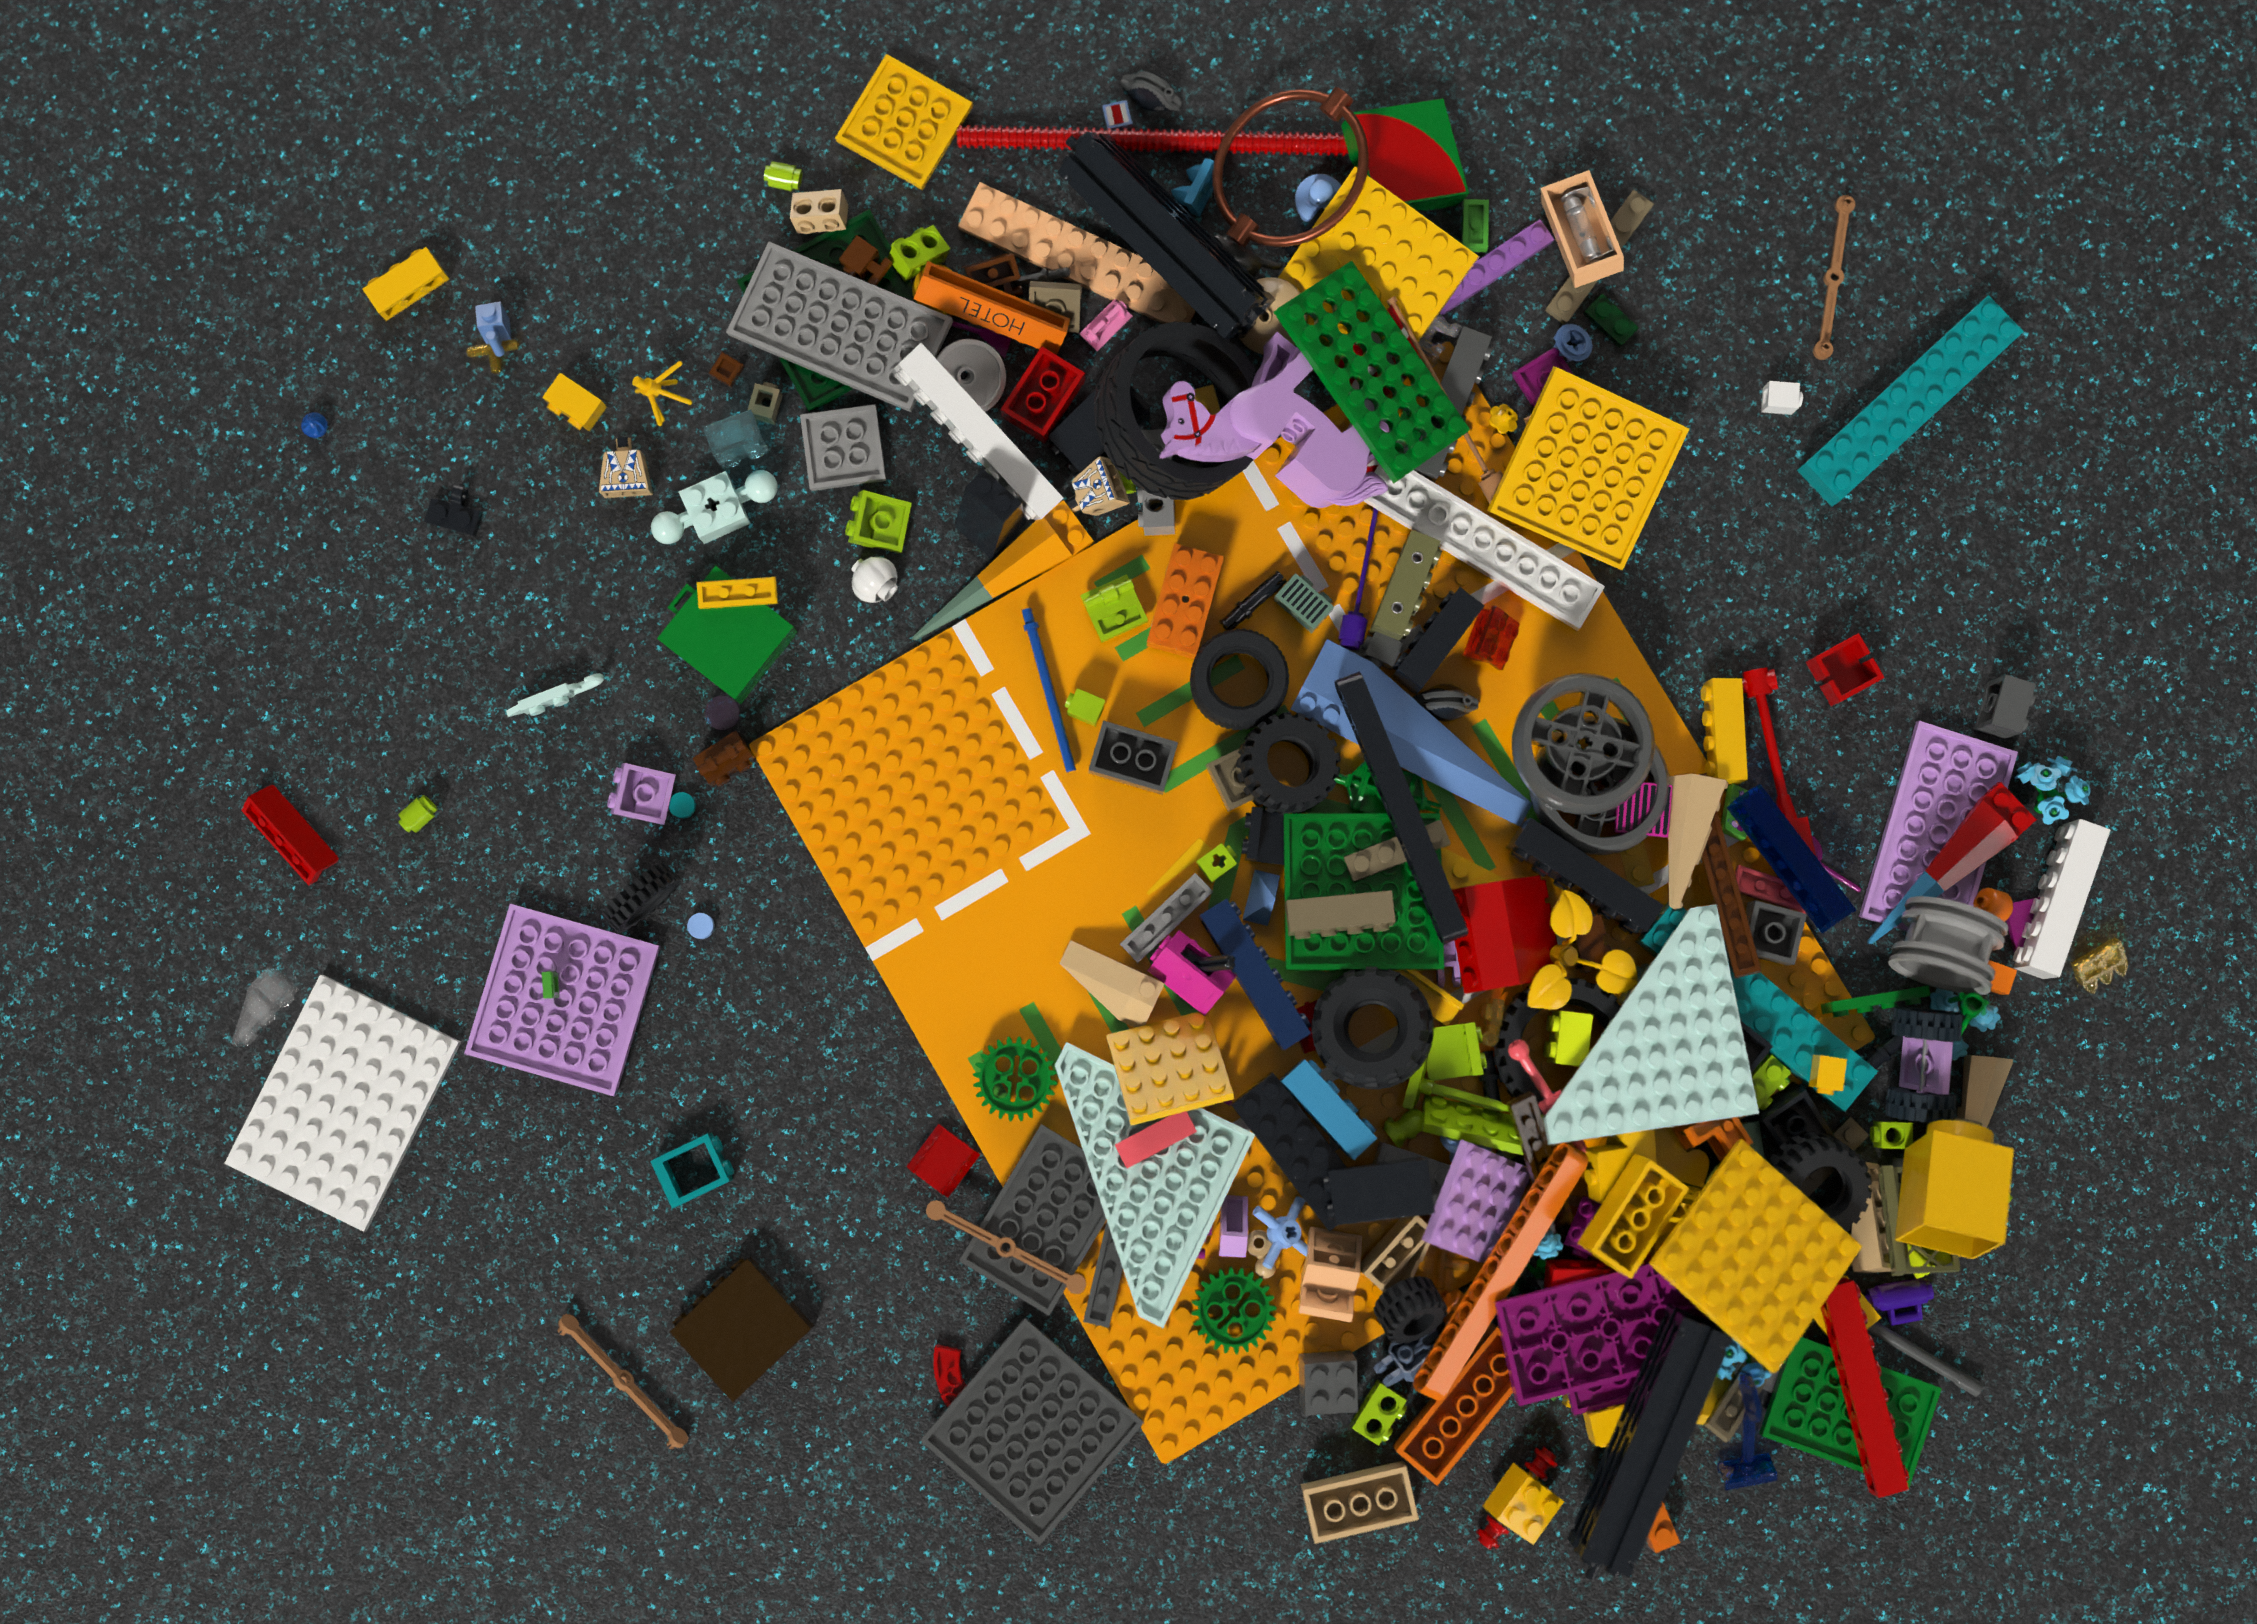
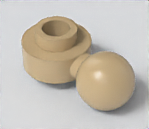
(1260, 1253)

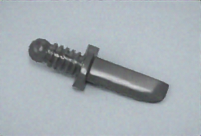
(1045, 275)

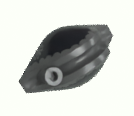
(1151, 91)
(1447, 702)

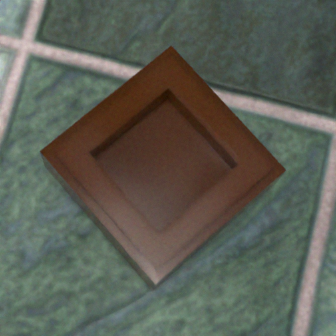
(726, 369)

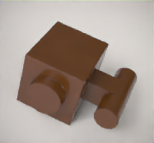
(861, 259)

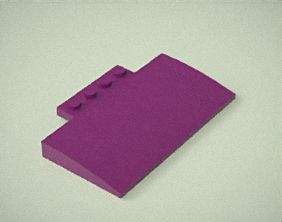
(1585, 1336)

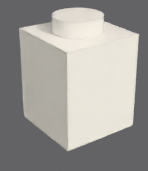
(1781, 397)

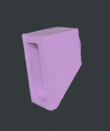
(1233, 1226)

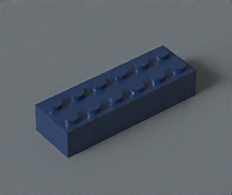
(1255, 975)

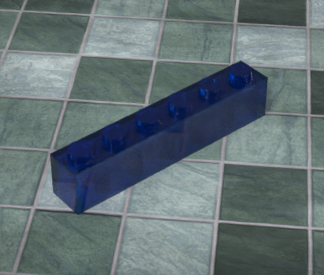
(1791, 858)

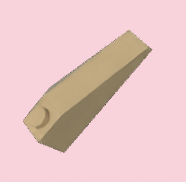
(1116, 986)
(1871, 1232)

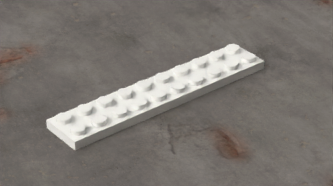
(1489, 547)

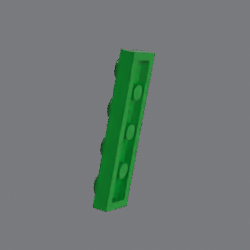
(1866, 1003)

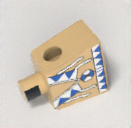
(624, 472)
(1098, 489)

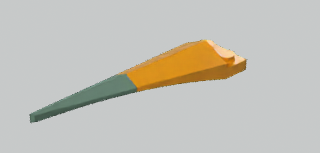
(1036, 550)

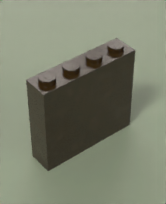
(740, 1328)

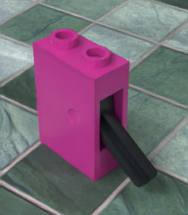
(1192, 971)

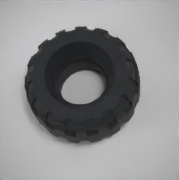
(1364, 988)

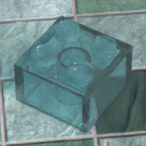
(736, 439)

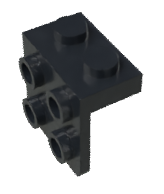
(1265, 837)

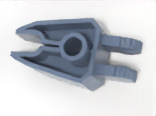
(1406, 1358)

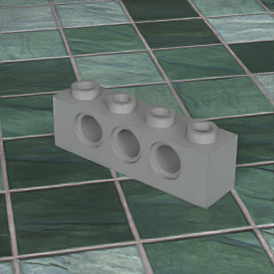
(1163, 520)

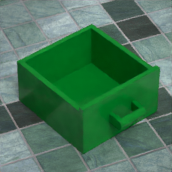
(727, 643)

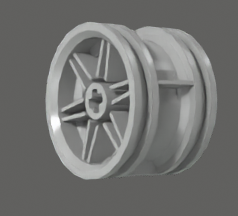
(1948, 945)

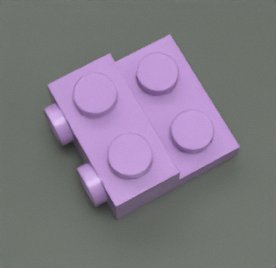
(641, 793)

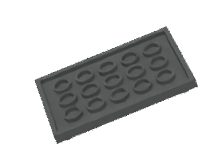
(1048, 1212)

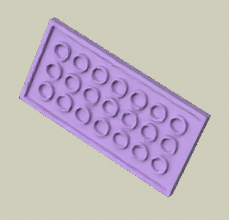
(1934, 794)

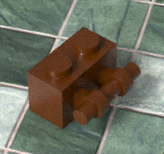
(996, 272)
(724, 759)

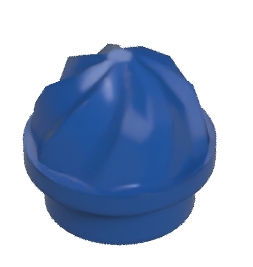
(314, 425)

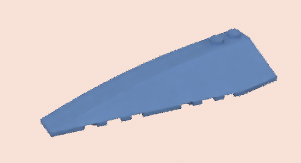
(1415, 734)

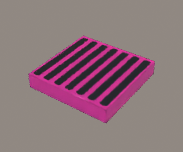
(1637, 807)

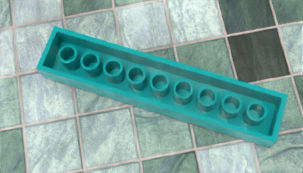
(1910, 401)
(1779, 1021)

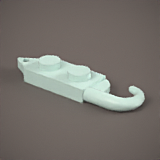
(558, 696)

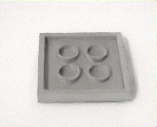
(843, 447)

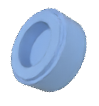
(700, 925)

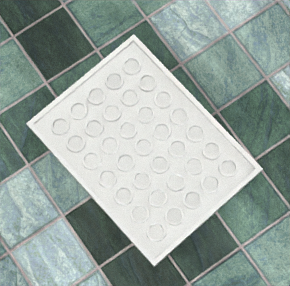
(343, 1103)

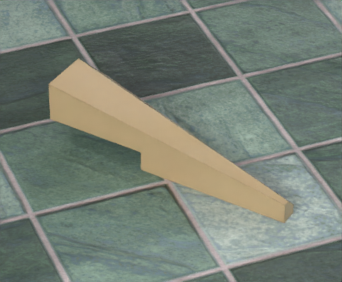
(1692, 810)
(1982, 1086)

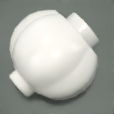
(874, 579)

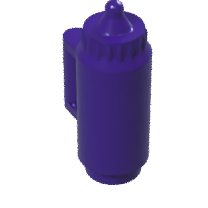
(1900, 1295)

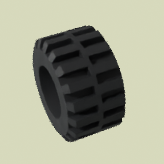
(1410, 1309)

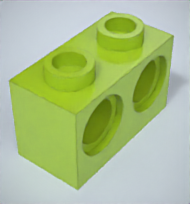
(917, 251)
(1372, 1409)

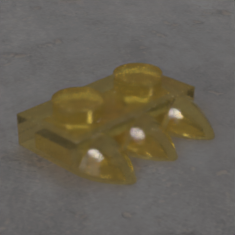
(2100, 964)

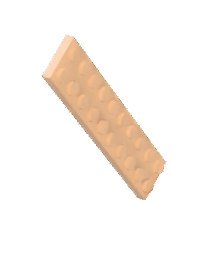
(1058, 244)

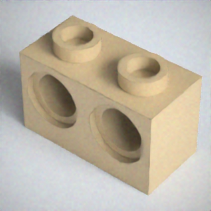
(819, 211)

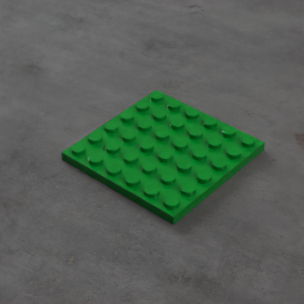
(1317, 869)

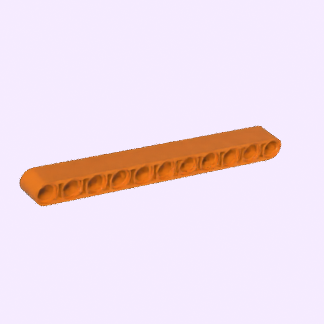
(1500, 1271)

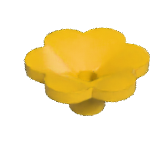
(1503, 418)

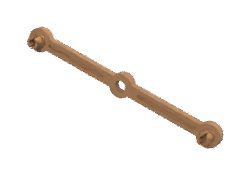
(1843, 206)
(1075, 1283)
(676, 1436)

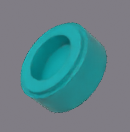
(682, 805)

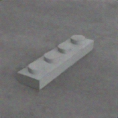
(1166, 918)

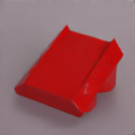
(943, 1160)

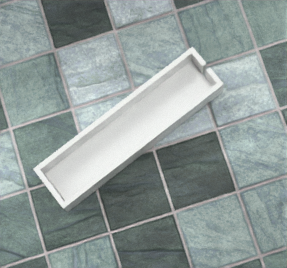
(977, 432)

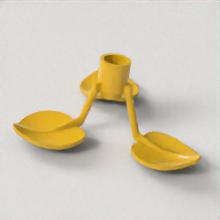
(1549, 987)

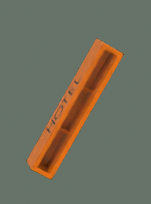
(991, 308)

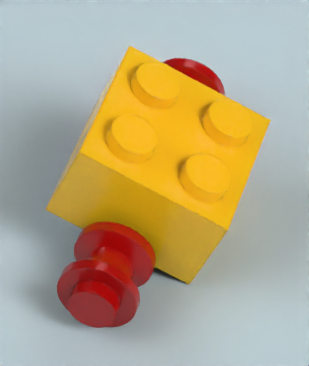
(1521, 1502)

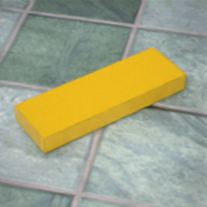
(737, 592)

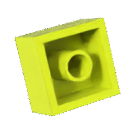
(1568, 1037)

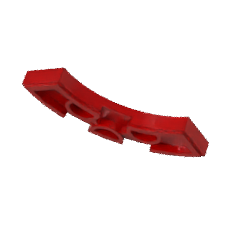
(948, 1372)

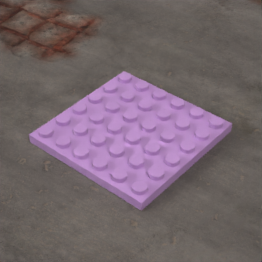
(591, 1025)

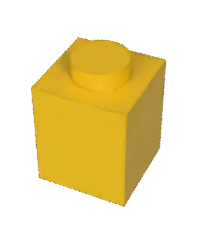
(1827, 1074)

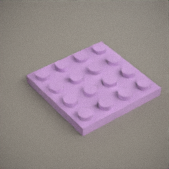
(1476, 1202)

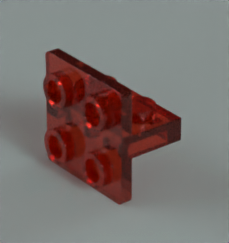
(1492, 637)

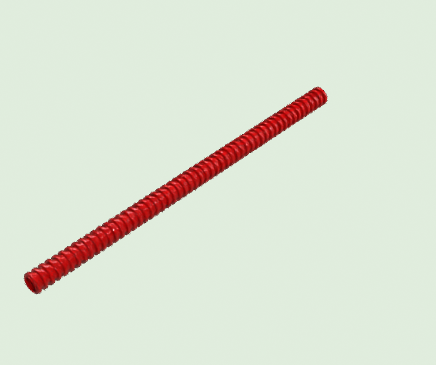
(1154, 140)

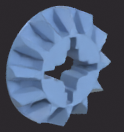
(1576, 335)

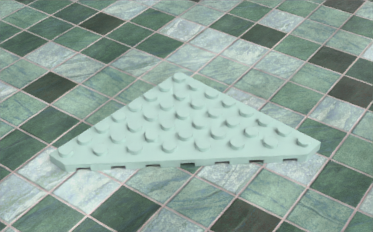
(1670, 1049)
(1162, 1204)

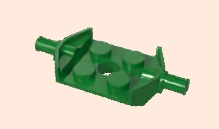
(1365, 797)

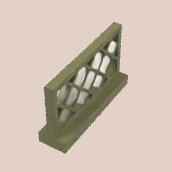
(1898, 1250)

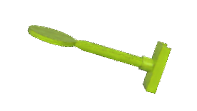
(1420, 1084)

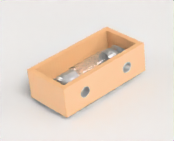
(1582, 229)

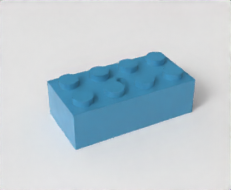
(1330, 1112)

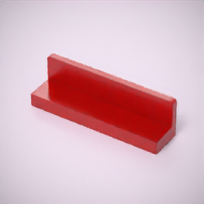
(289, 833)

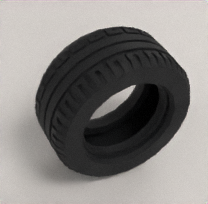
(1242, 642)

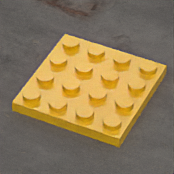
(904, 122)
(1169, 1067)

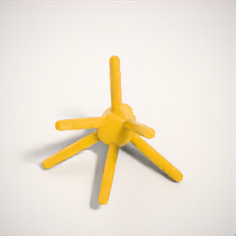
(652, 389)

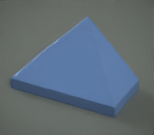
(1261, 897)

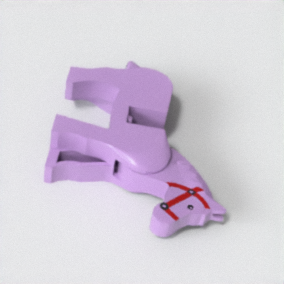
(1323, 465)

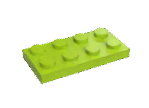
(1469, 1124)

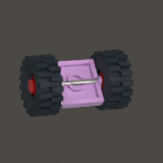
(1924, 1064)

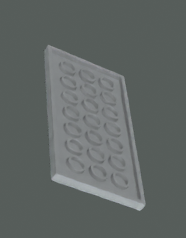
(835, 324)

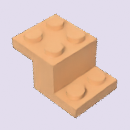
(1330, 1274)

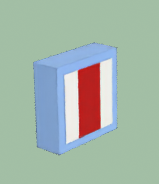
(1117, 115)

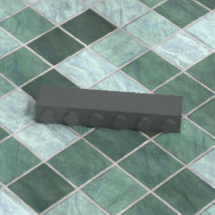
(1458, 382)

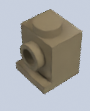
(762, 393)

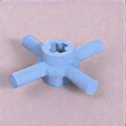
(1282, 1231)

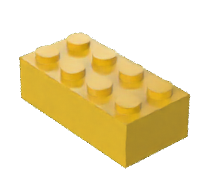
(1633, 1215)

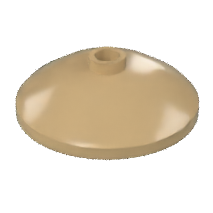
(1264, 330)

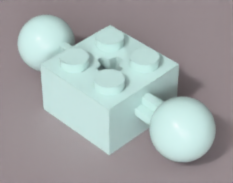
(730, 513)

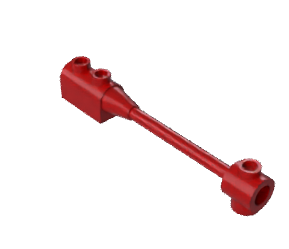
(1759, 684)

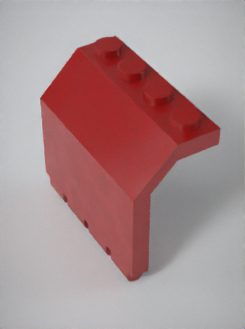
(1506, 933)

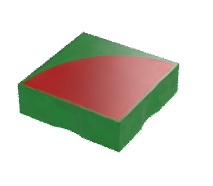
(1412, 153)

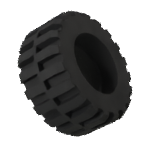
(1315, 746)
(1851, 1178)

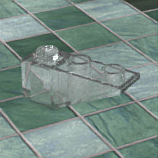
(261, 1003)

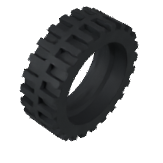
(1517, 1016)

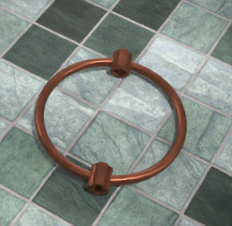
(1334, 106)

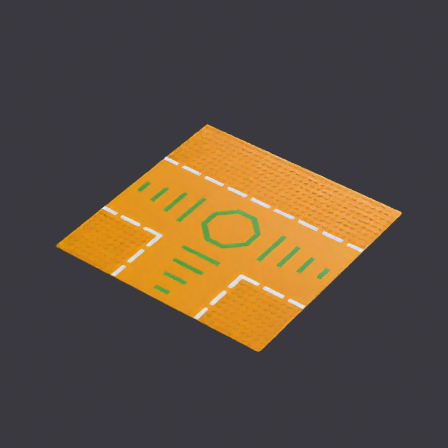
(979, 860)

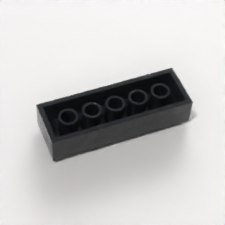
(1584, 876)
(1290, 1141)

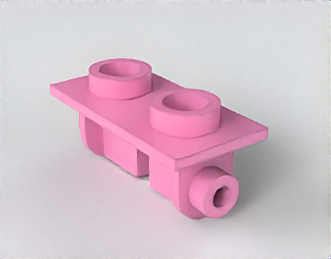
(1106, 324)

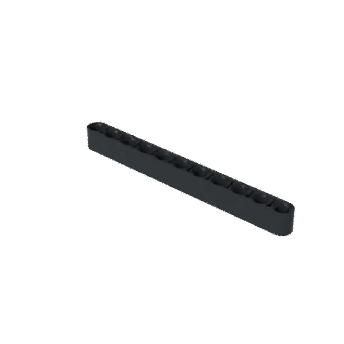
(1401, 808)

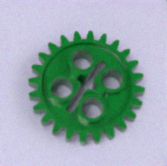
(991, 1075)
(1251, 1325)

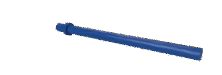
(1031, 628)

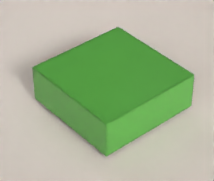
(550, 985)

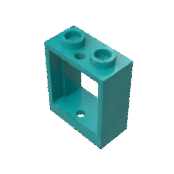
(669, 1181)

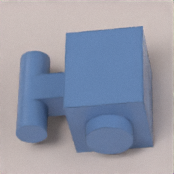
(493, 325)

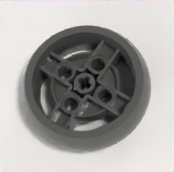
(1595, 694)
(1587, 829)

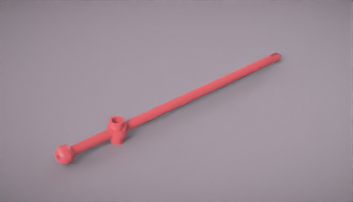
(1519, 1051)

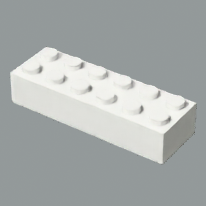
(2061, 898)

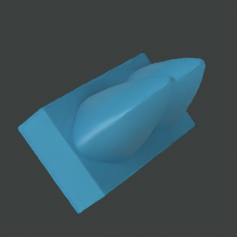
(1197, 194)

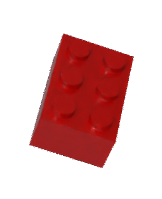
(1043, 394)

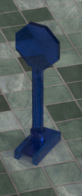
(1749, 1468)

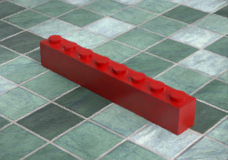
(1863, 1390)

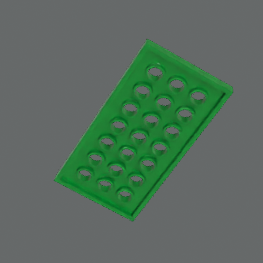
(1356, 367)

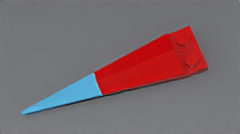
(1984, 832)

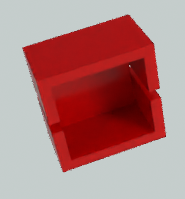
(1842, 671)

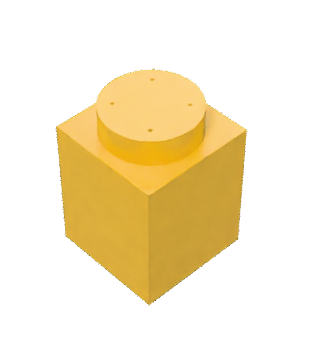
(1955, 1190)

